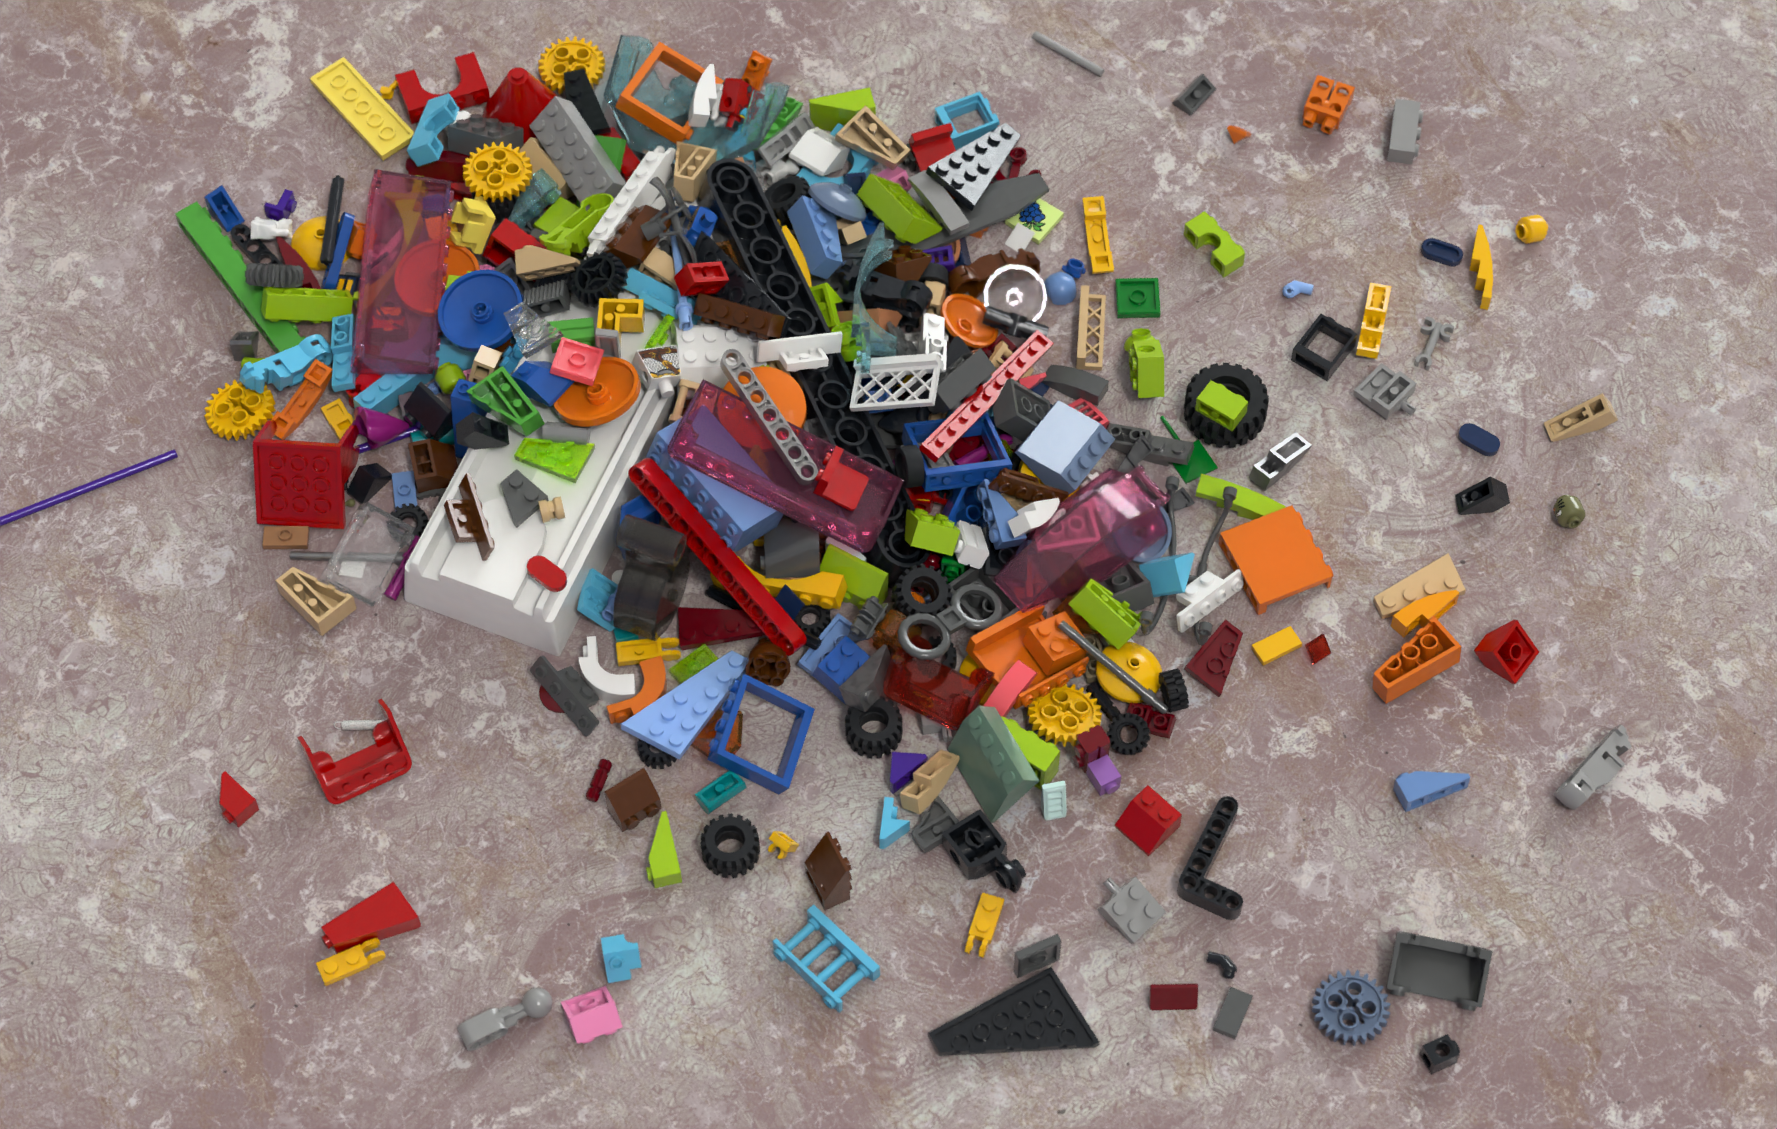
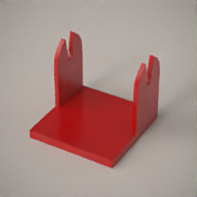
(302, 479)

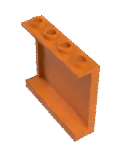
(1275, 557)
(1002, 647)

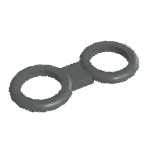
(949, 621)

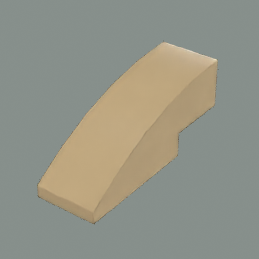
(850, 231)
(928, 781)

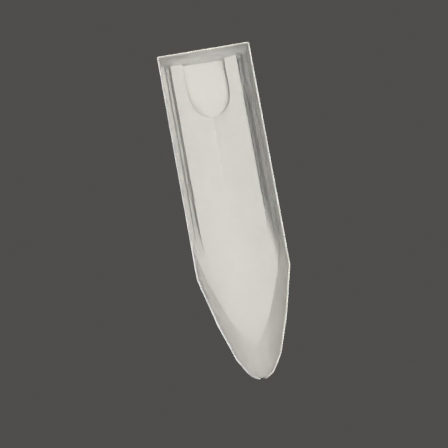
(499, 591)

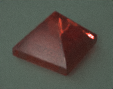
(1318, 649)

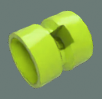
(848, 345)

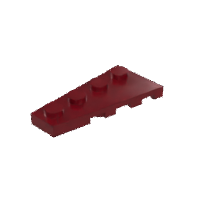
(714, 626)

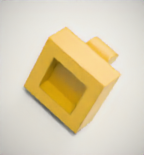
(782, 841)

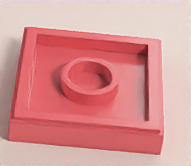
(577, 361)

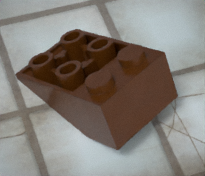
(829, 872)

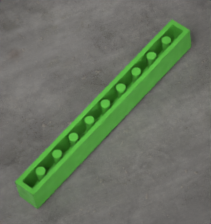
(230, 269)

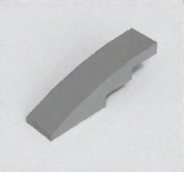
(785, 139)
(939, 202)

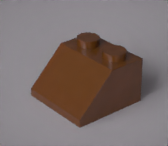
(632, 800)

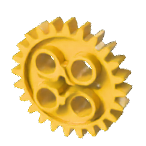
(569, 57)
(497, 172)
(238, 411)
(1064, 714)

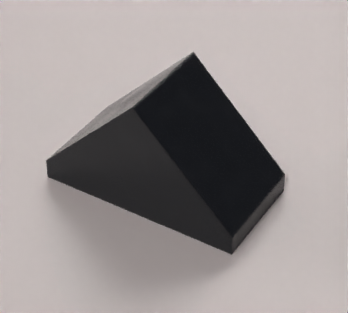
(368, 482)

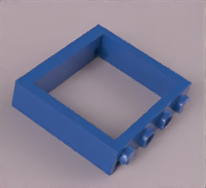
(965, 474)
(718, 755)

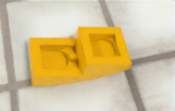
(337, 417)

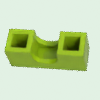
(1205, 231)

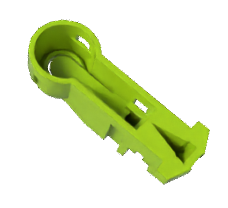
(574, 231)

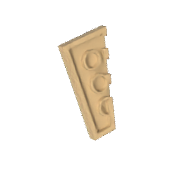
(1431, 579)

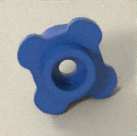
(1074, 268)

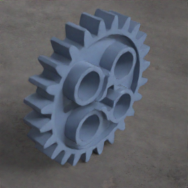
(1368, 997)

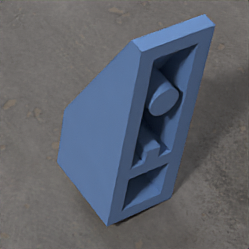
(1425, 787)

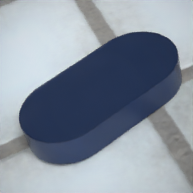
(1441, 252)
(1479, 439)

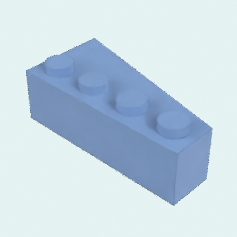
(817, 236)

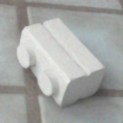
(971, 545)

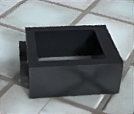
(1315, 363)

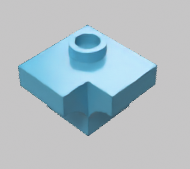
(619, 957)

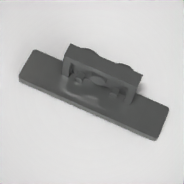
(569, 692)

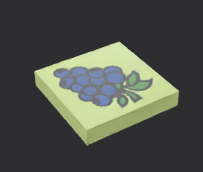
(1037, 217)

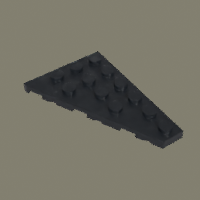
(1022, 1019)

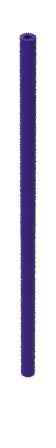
(88, 487)

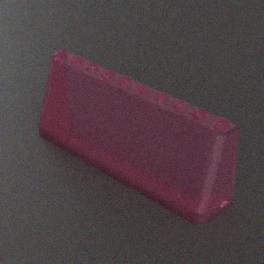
(402, 274)
(729, 446)

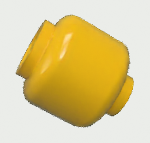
(1531, 229)

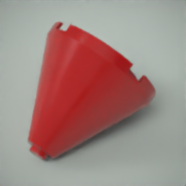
(519, 100)

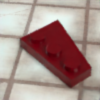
(1215, 658)

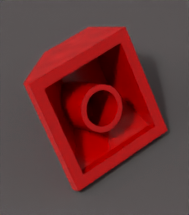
(1507, 651)

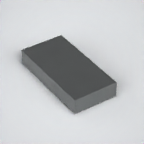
(1232, 1013)

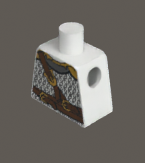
(658, 368)

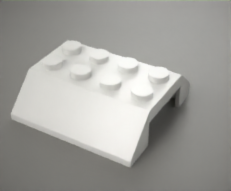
(703, 349)

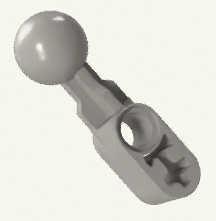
(495, 1022)

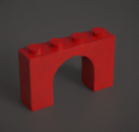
(469, 92)

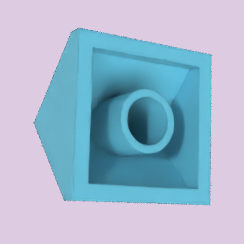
(1168, 574)

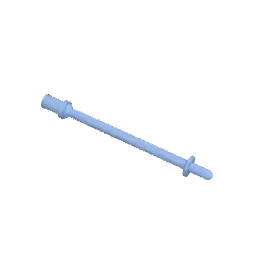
(684, 308)

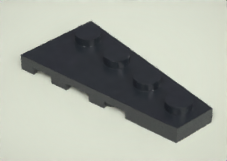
(582, 95)

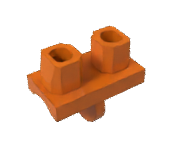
(757, 70)

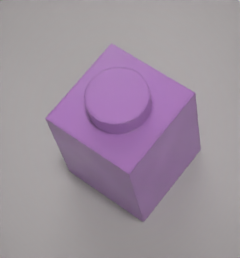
(1104, 775)

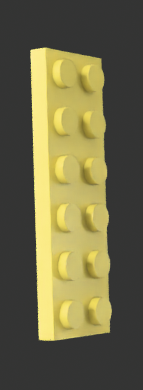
(363, 108)

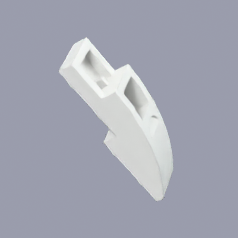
(932, 337)

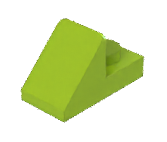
(826, 300)

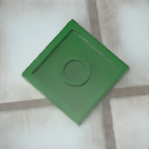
(1137, 298)

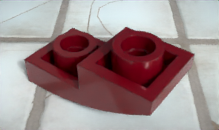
(1158, 723)

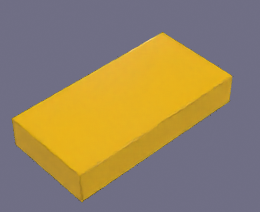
(1276, 645)

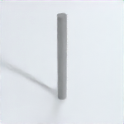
(1068, 53)

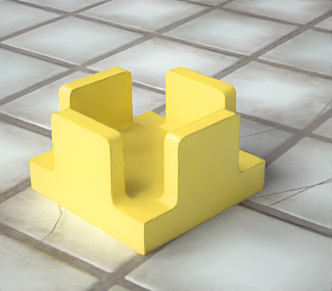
(477, 223)

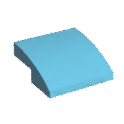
(595, 597)

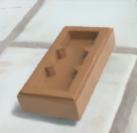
(286, 537)

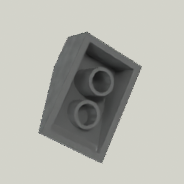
(1130, 586)

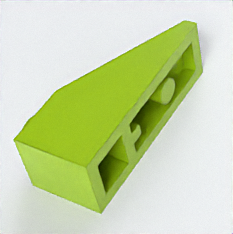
(663, 859)

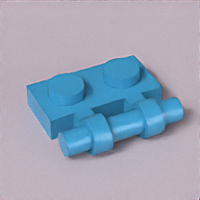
(511, 357)

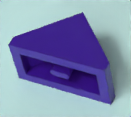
(903, 767)

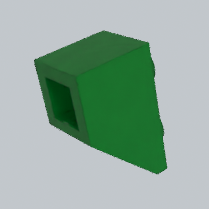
(951, 568)

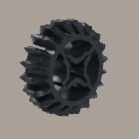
(598, 278)

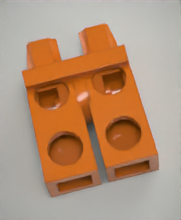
(1327, 105)

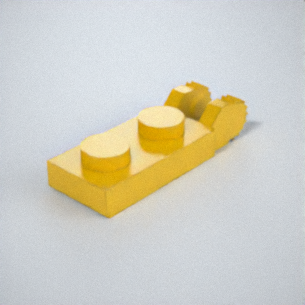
(639, 650)
(984, 922)
(349, 962)

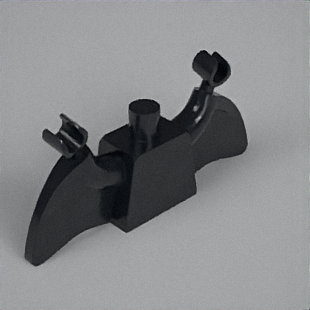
(895, 421)

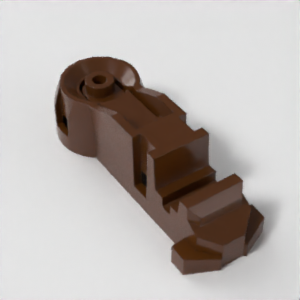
(974, 276)

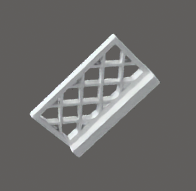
(897, 367)

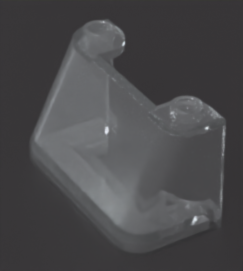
(366, 553)

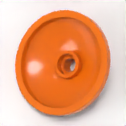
(964, 319)

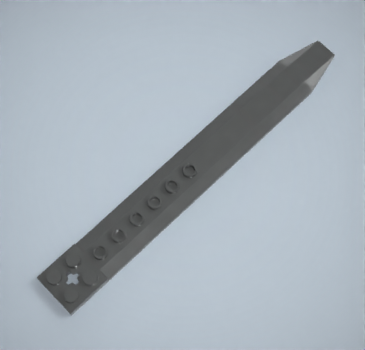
(999, 202)

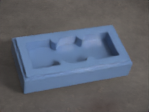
(404, 488)

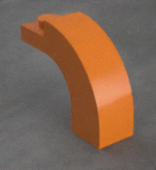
(654, 688)

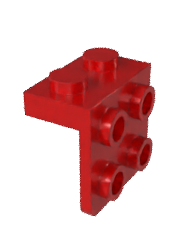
(839, 482)

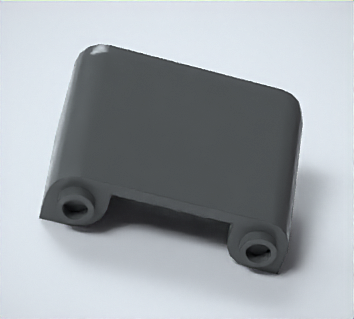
(791, 550)
(1439, 969)

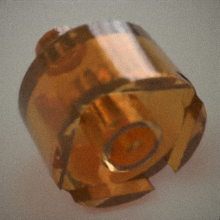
(887, 631)

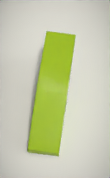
(1247, 502)

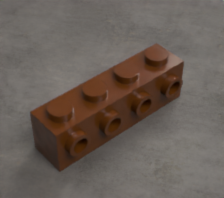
(738, 315)

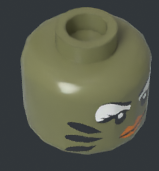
(1569, 511)

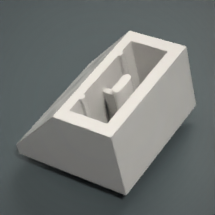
(820, 152)

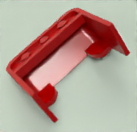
(365, 768)

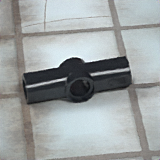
(1012, 323)

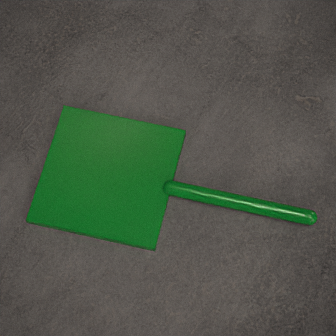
(1199, 462)

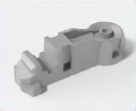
(1596, 769)

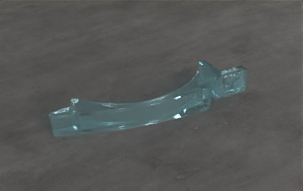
(868, 334)

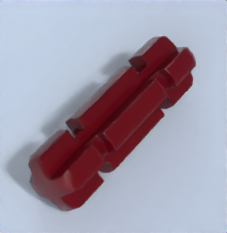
(598, 780)

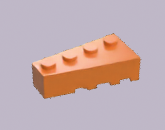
(1419, 660)

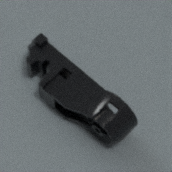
(888, 291)

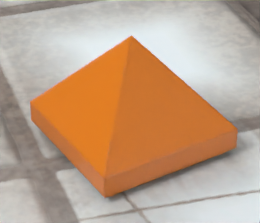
(1238, 134)

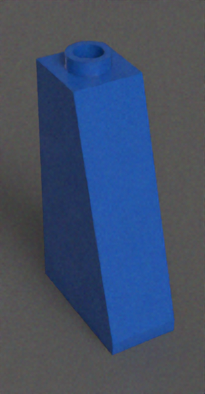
(461, 408)

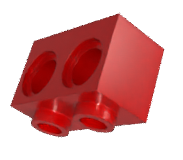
(701, 278)

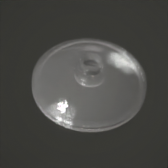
(1023, 283)

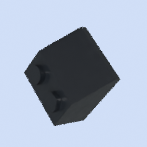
(428, 413)

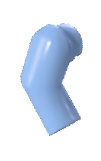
(1297, 287)

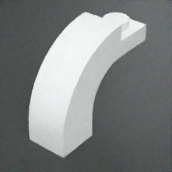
(606, 686)

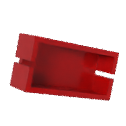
(506, 240)

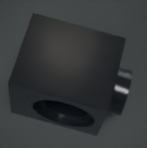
(1436, 1062)

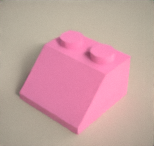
(592, 1015)

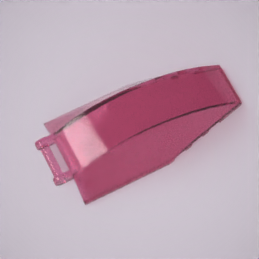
(1085, 539)

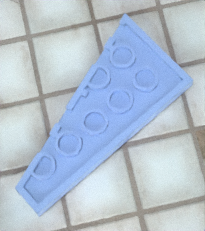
(683, 712)

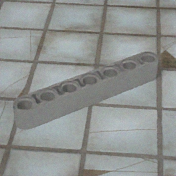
(768, 406)

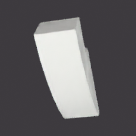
(703, 99)
(1033, 516)

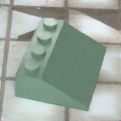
(992, 762)

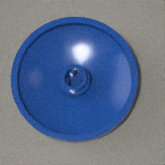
(474, 309)

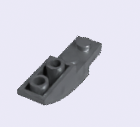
(1165, 449)

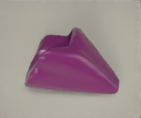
(377, 426)

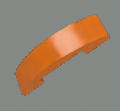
(303, 400)

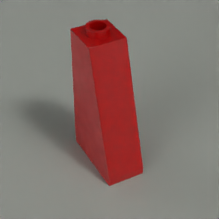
(378, 916)

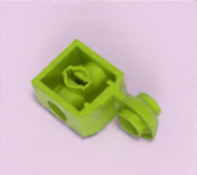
(1145, 363)

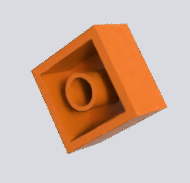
(1051, 646)

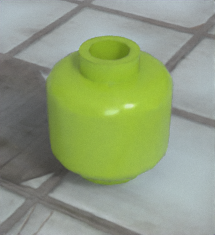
(448, 376)

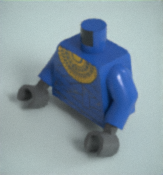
(701, 220)

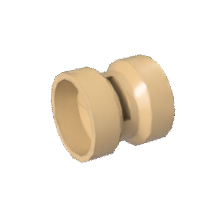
(551, 509)

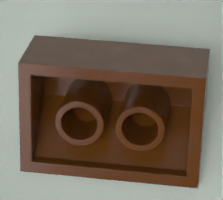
(629, 241)

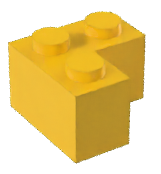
(621, 315)

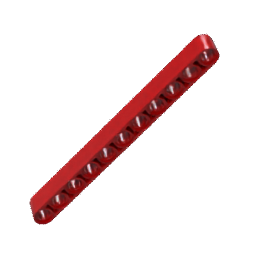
(716, 556)

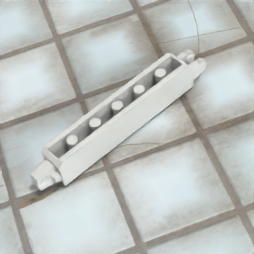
(635, 193)

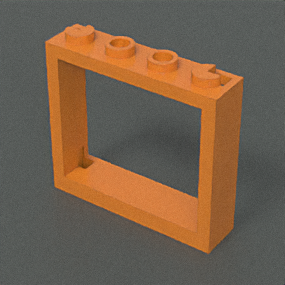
(647, 115)

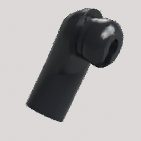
(1225, 962)

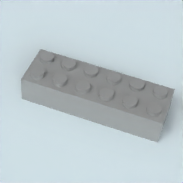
(576, 151)

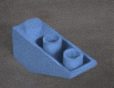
(997, 514)

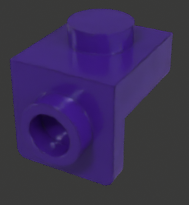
(284, 207)

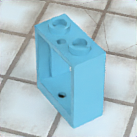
(962, 106)

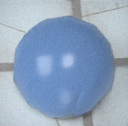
(1061, 288)

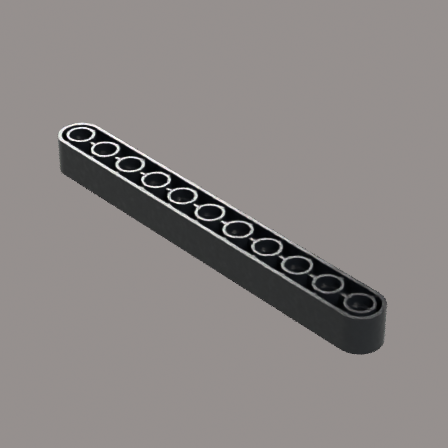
(766, 257)

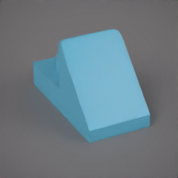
(891, 827)

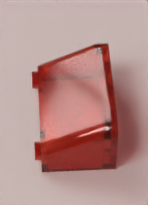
(933, 687)

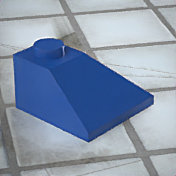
(538, 383)

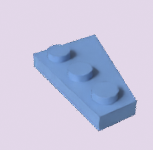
(830, 637)

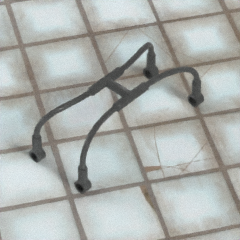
(1202, 629)

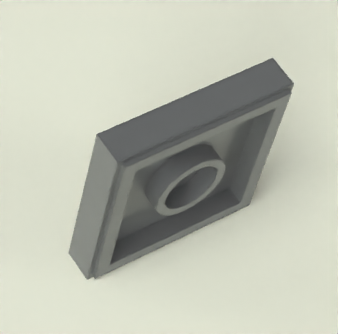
(1037, 956)

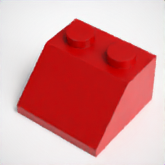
(1148, 820)

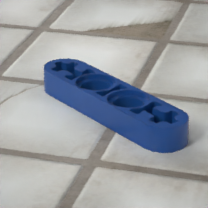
(343, 234)

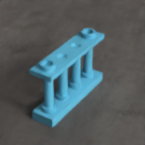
(832, 937)

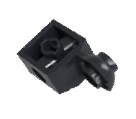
(981, 850)

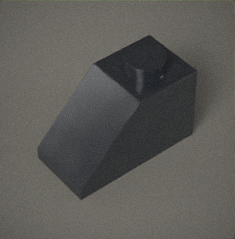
(1483, 497)

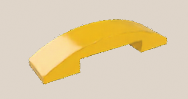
(1097, 235)

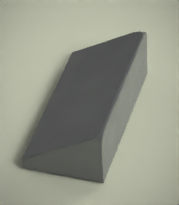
(1194, 95)

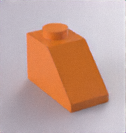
(356, 239)

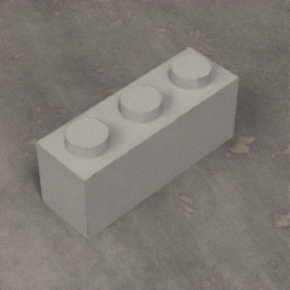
(1405, 131)

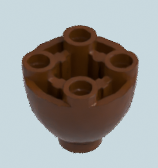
(768, 663)

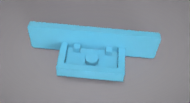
(656, 294)

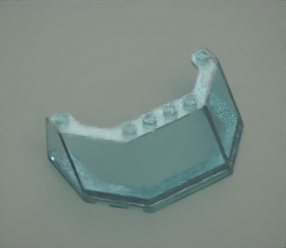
(759, 118)

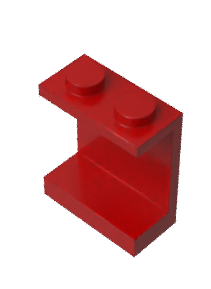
(931, 145)

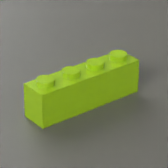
(305, 304)

